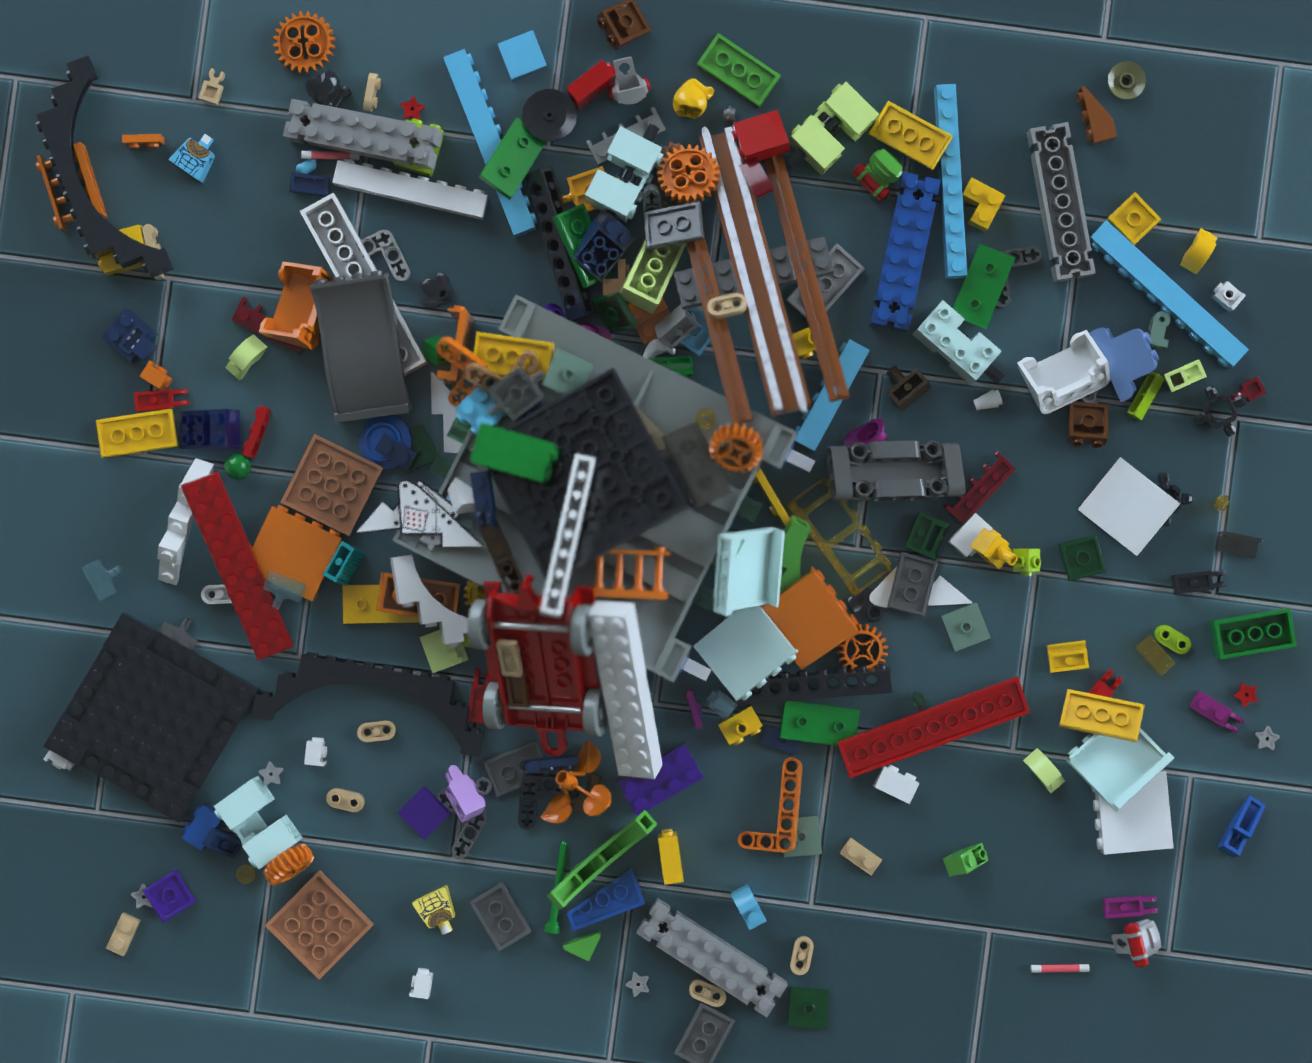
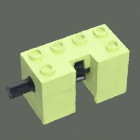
(816, 139)

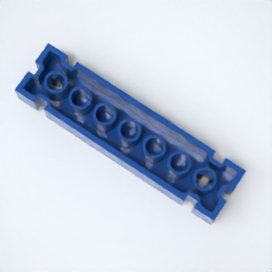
(905, 252)

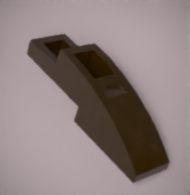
(503, 558)

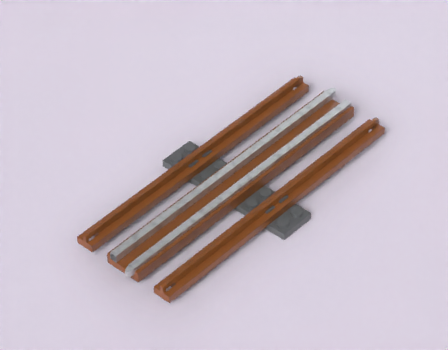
(758, 275)

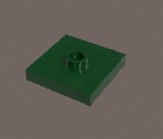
(615, 312)
(423, 445)
(1082, 558)
(808, 1007)

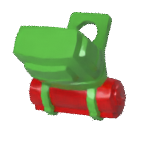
(879, 173)

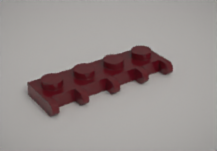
(252, 319)
(981, 489)

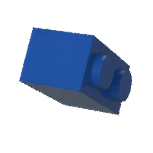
(204, 821)

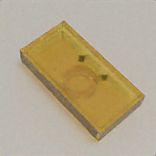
(1155, 655)

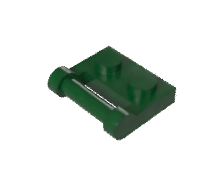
(921, 533)

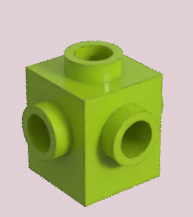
(1027, 561)

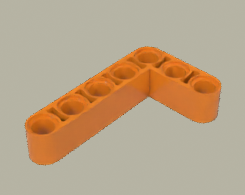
(782, 833)

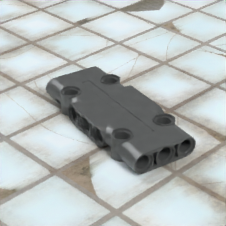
(895, 471)

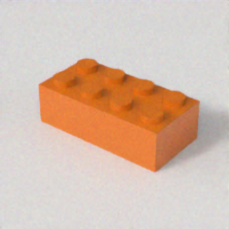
(444, 592)

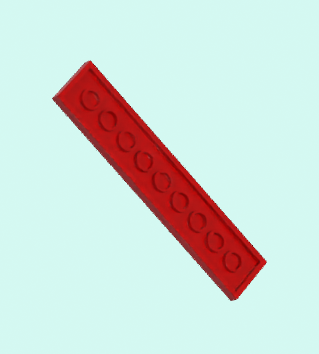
(237, 565)
(933, 727)

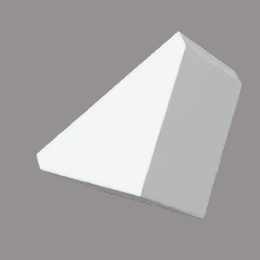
(461, 497)

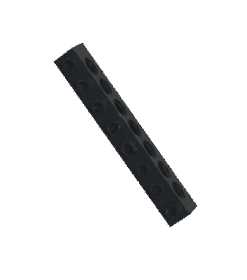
(549, 203)
(824, 690)

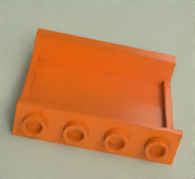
(463, 337)
(295, 548)
(812, 617)

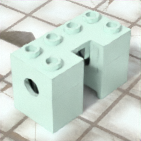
(242, 816)

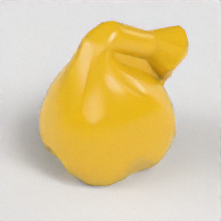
(691, 99)

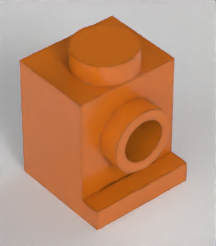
(156, 376)

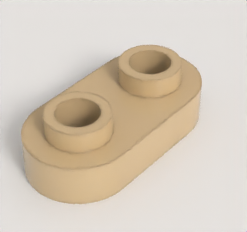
(370, 98)
(726, 304)
(377, 731)
(345, 799)
(801, 954)
(707, 992)

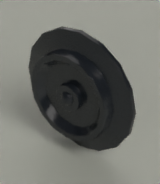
(549, 115)

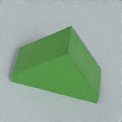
(583, 946)

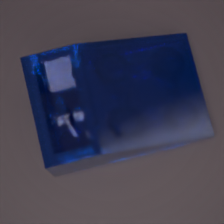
(210, 429)

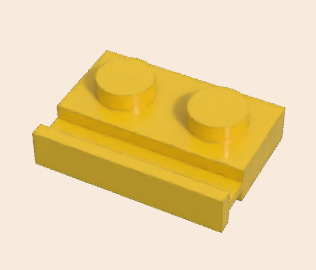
(1067, 656)

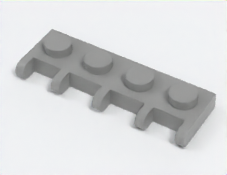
(600, 149)

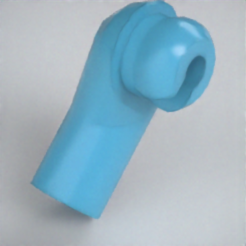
(307, 166)

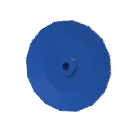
(372, 433)

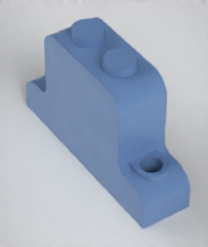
(1127, 357)

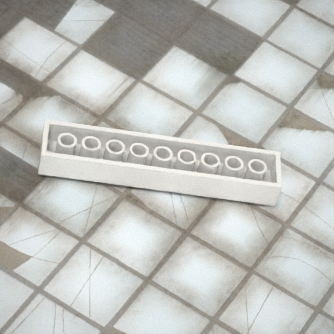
(338, 244)
(625, 688)

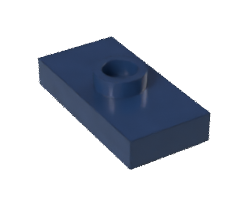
(309, 184)
(771, 738)

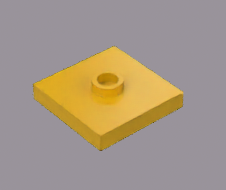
(1133, 218)

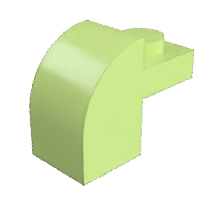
(245, 355)
(1185, 375)
(1044, 770)

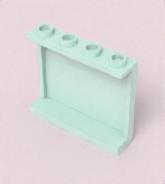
(757, 567)
(745, 651)
(1117, 766)

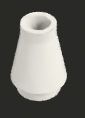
(989, 400)

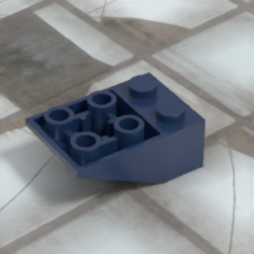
(603, 245)

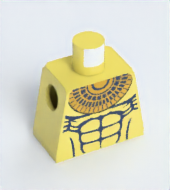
(436, 909)

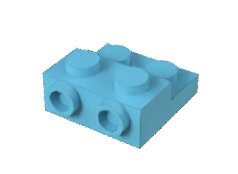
(474, 410)

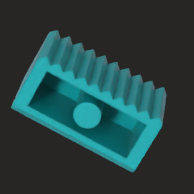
(343, 563)

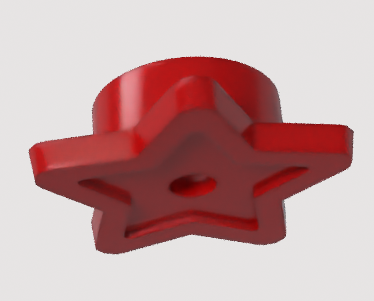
(417, 108)
(1241, 694)

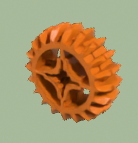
(743, 441)
(874, 638)
(288, 864)

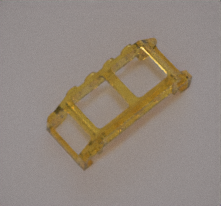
(826, 546)

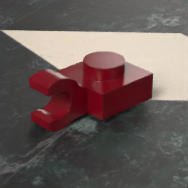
(1251, 389)

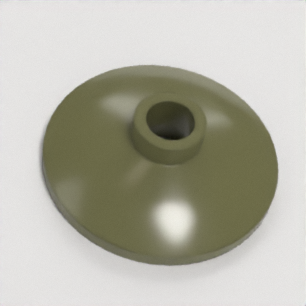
(1134, 75)

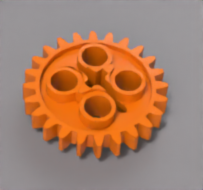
(287, 45)
(692, 189)

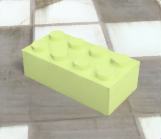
(650, 275)

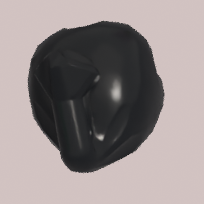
(326, 89)

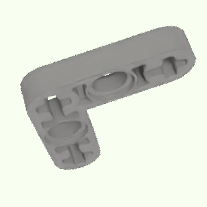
(385, 249)

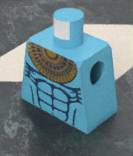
(194, 157)

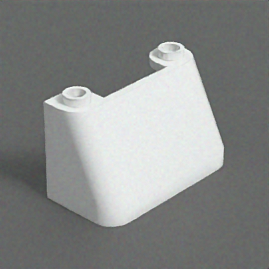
(1066, 374)

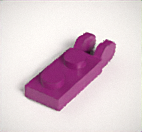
(1214, 711)
(1127, 906)

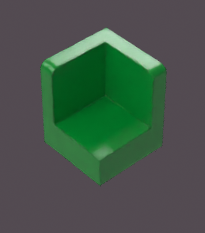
(430, 351)

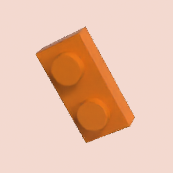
(150, 140)

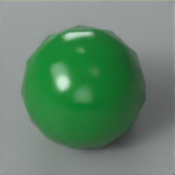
(237, 466)

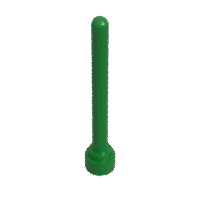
(552, 925)

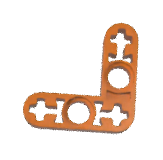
(447, 354)

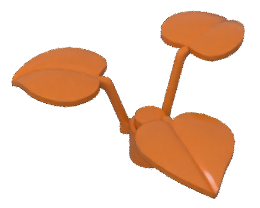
(598, 799)

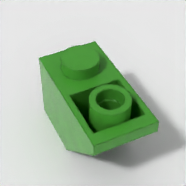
(965, 860)

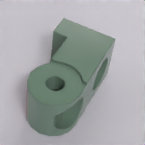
(1157, 330)

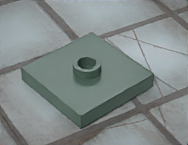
(566, 372)
(965, 626)
(808, 837)

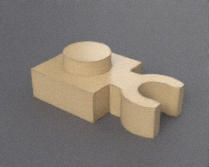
(212, 91)

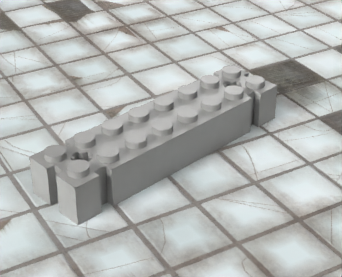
(362, 134)
(1060, 202)
(712, 957)

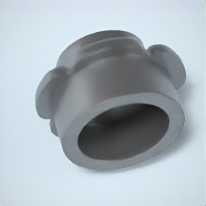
(729, 115)

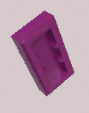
(695, 708)

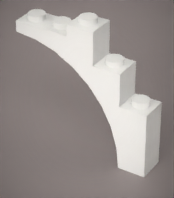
(179, 525)
(410, 590)

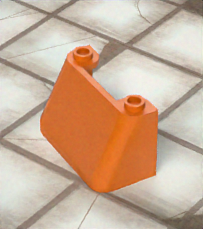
(296, 314)

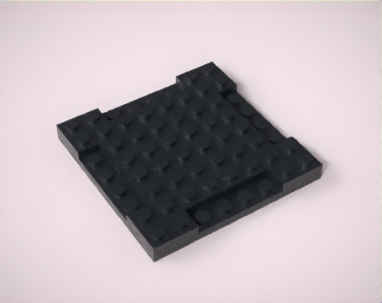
(628, 482)
(151, 716)

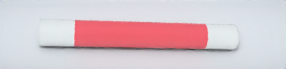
(328, 155)
(1059, 968)

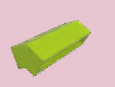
(1145, 395)

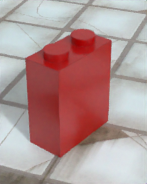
(591, 84)
(760, 137)

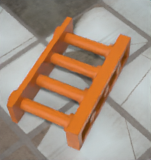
(85, 173)
(637, 590)

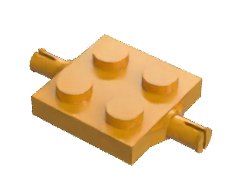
(578, 187)

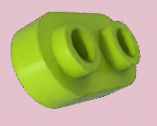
(1172, 640)

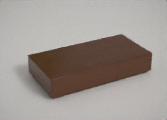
(517, 691)

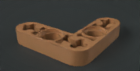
(475, 379)

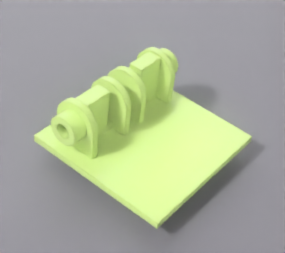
(439, 654)

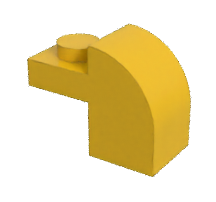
(1199, 251)

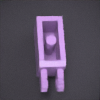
(463, 794)

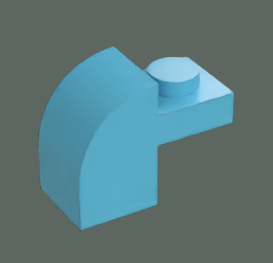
(748, 906)

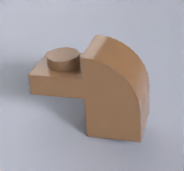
(615, 285)

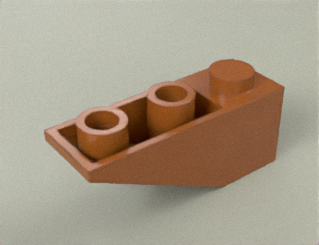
(1098, 121)

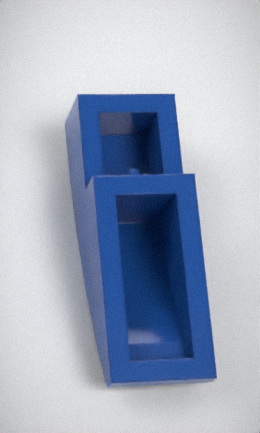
(1241, 827)

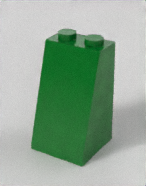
(514, 454)

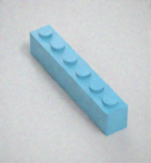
(823, 411)

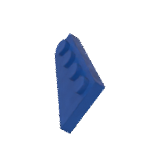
(615, 898)

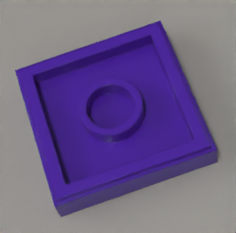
(424, 812)
(169, 896)

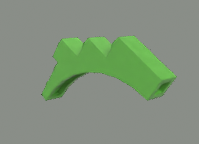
(795, 536)
(601, 858)

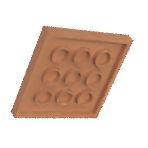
(332, 485)
(319, 924)

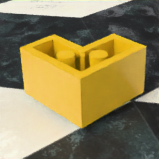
(986, 202)

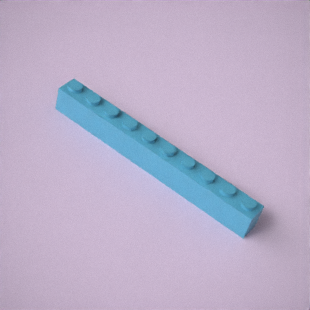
(487, 134)
(951, 184)
(1167, 295)

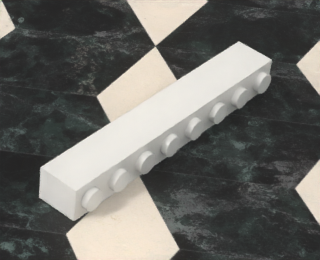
(410, 190)
(567, 536)

